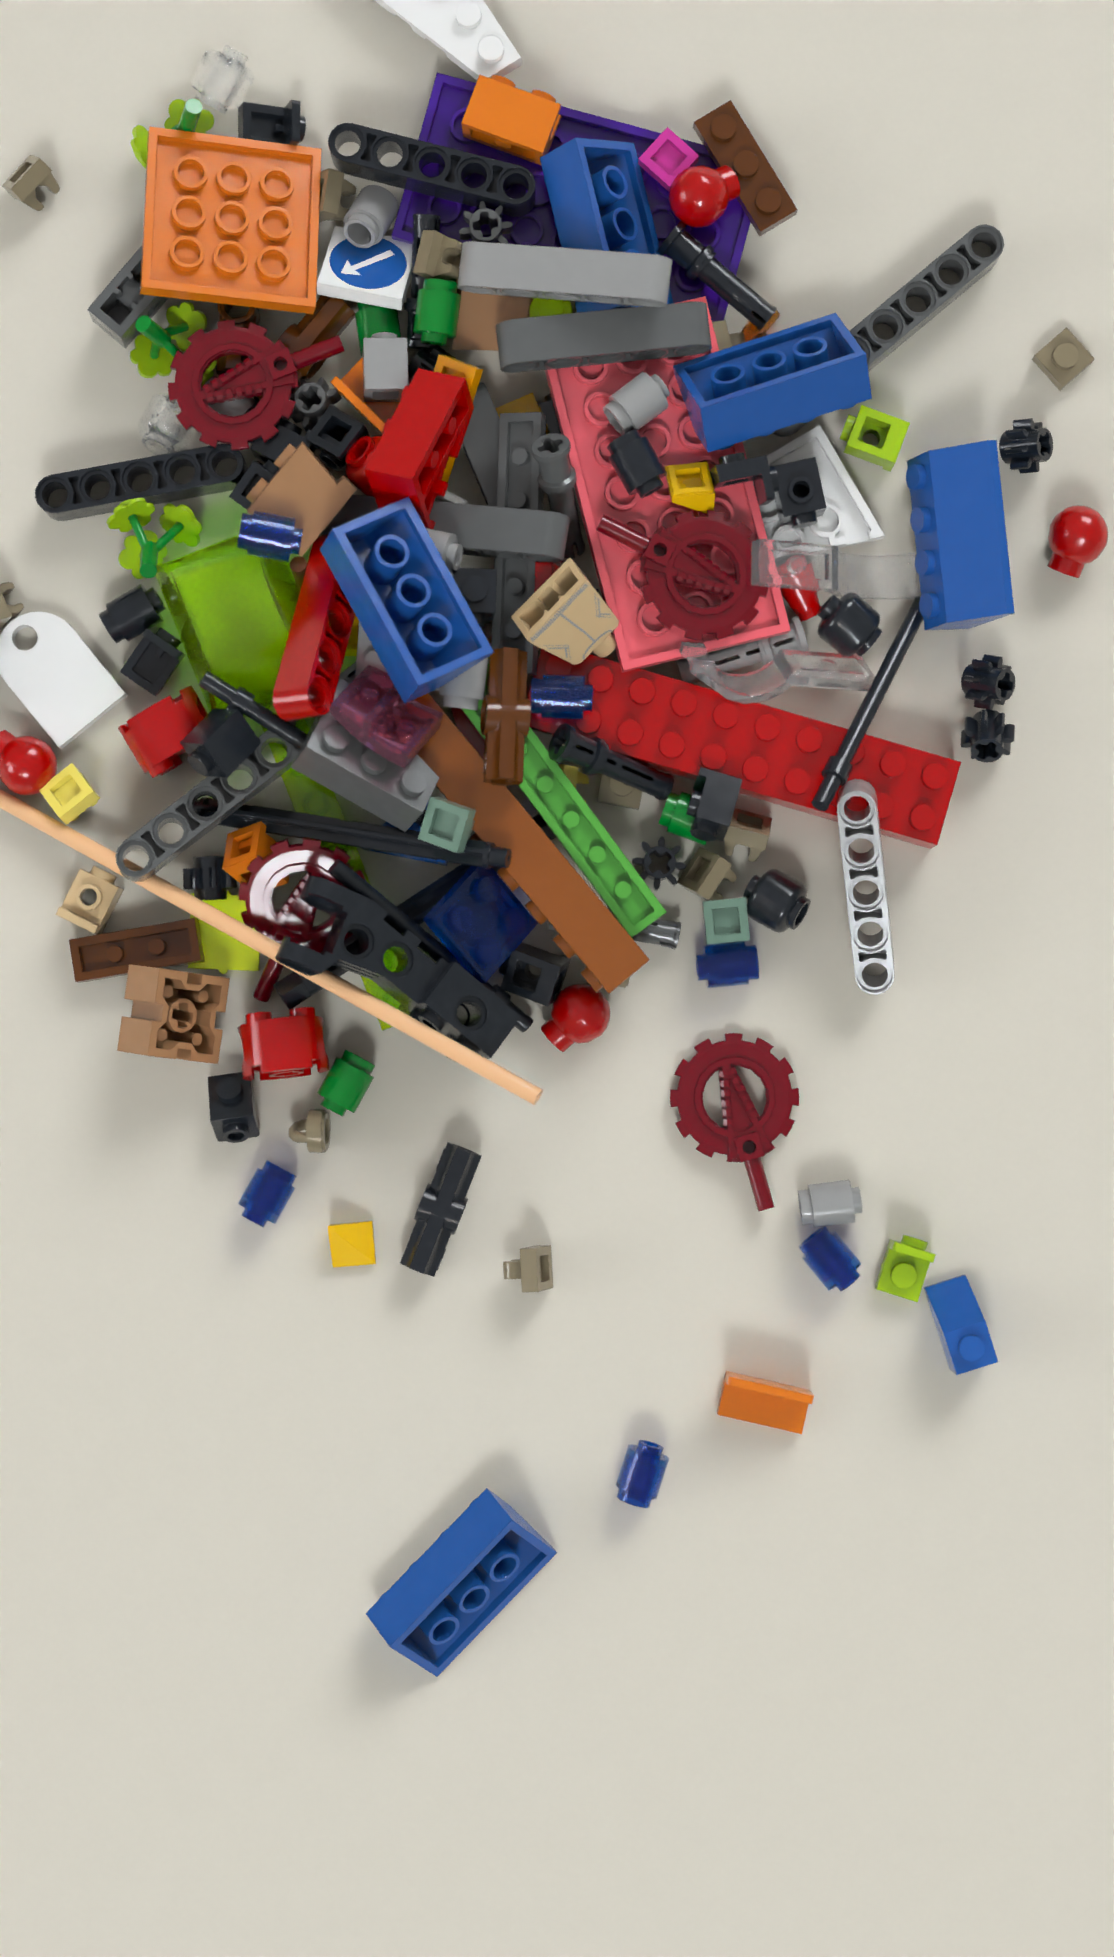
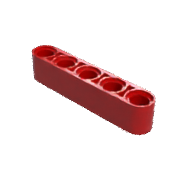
(314, 643)

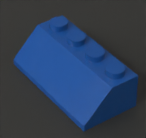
(599, 201)
(773, 382)
(960, 536)
(405, 599)
(460, 1583)

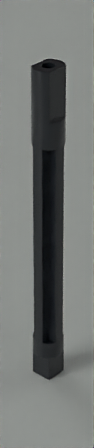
(296, 989)

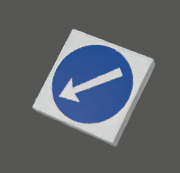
(366, 275)

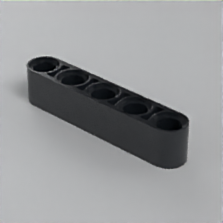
(418, 154)
(122, 474)

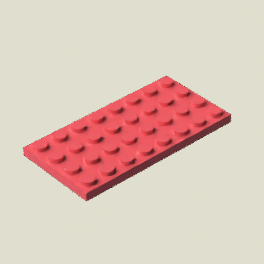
(579, 404)

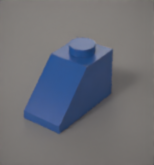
(960, 1325)

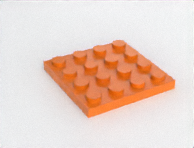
(231, 221)

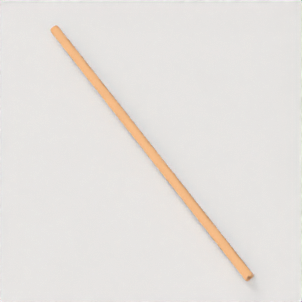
(269, 948)

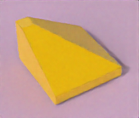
(691, 486)
(352, 1244)

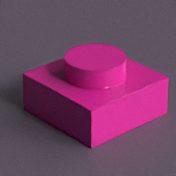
(667, 158)

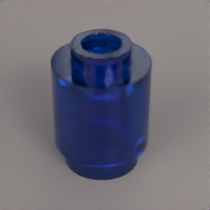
(269, 536)
(561, 696)
(727, 964)
(267, 1194)
(830, 1259)
(641, 1473)

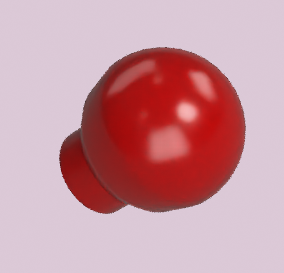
(702, 194)
(1076, 539)
(25, 763)
(577, 1016)

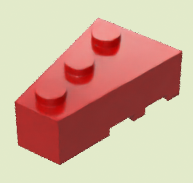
(419, 442)

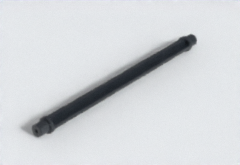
(356, 834)

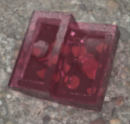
(381, 720)

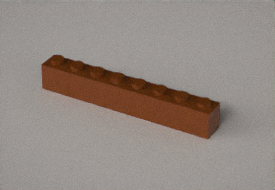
(536, 864)

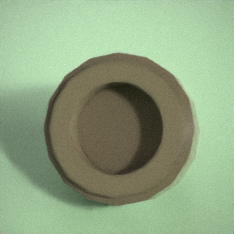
(317, 1131)

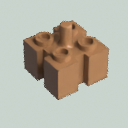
(173, 1014)

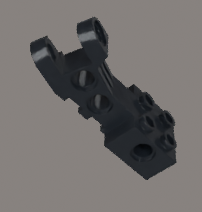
(431, 992)

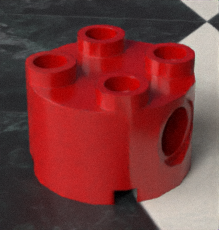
(158, 730)
(283, 1044)

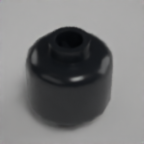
(848, 624)
(776, 900)

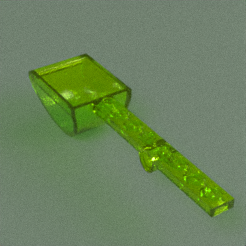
(236, 624)

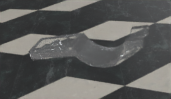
(829, 570)
(785, 670)

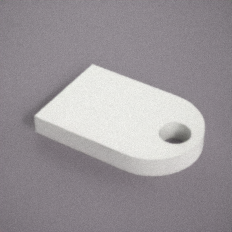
(58, 677)

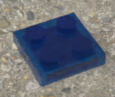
(480, 922)

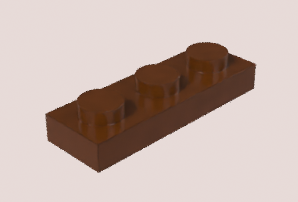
(733, 145)
(150, 946)

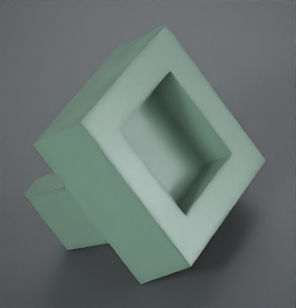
(447, 824)
(726, 921)

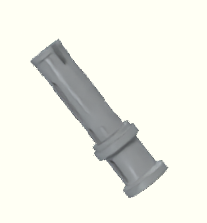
(765, 652)

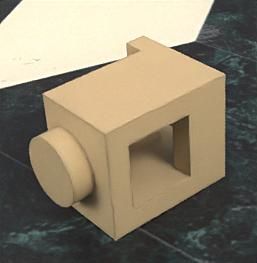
(94, 916)

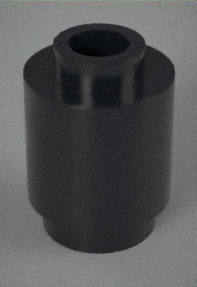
(636, 464)
(132, 613)

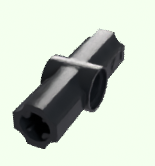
(440, 1209)

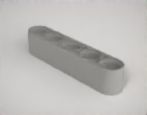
(564, 274)
(865, 907)

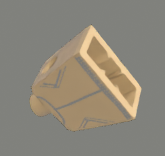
(568, 617)

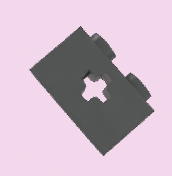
(123, 304)

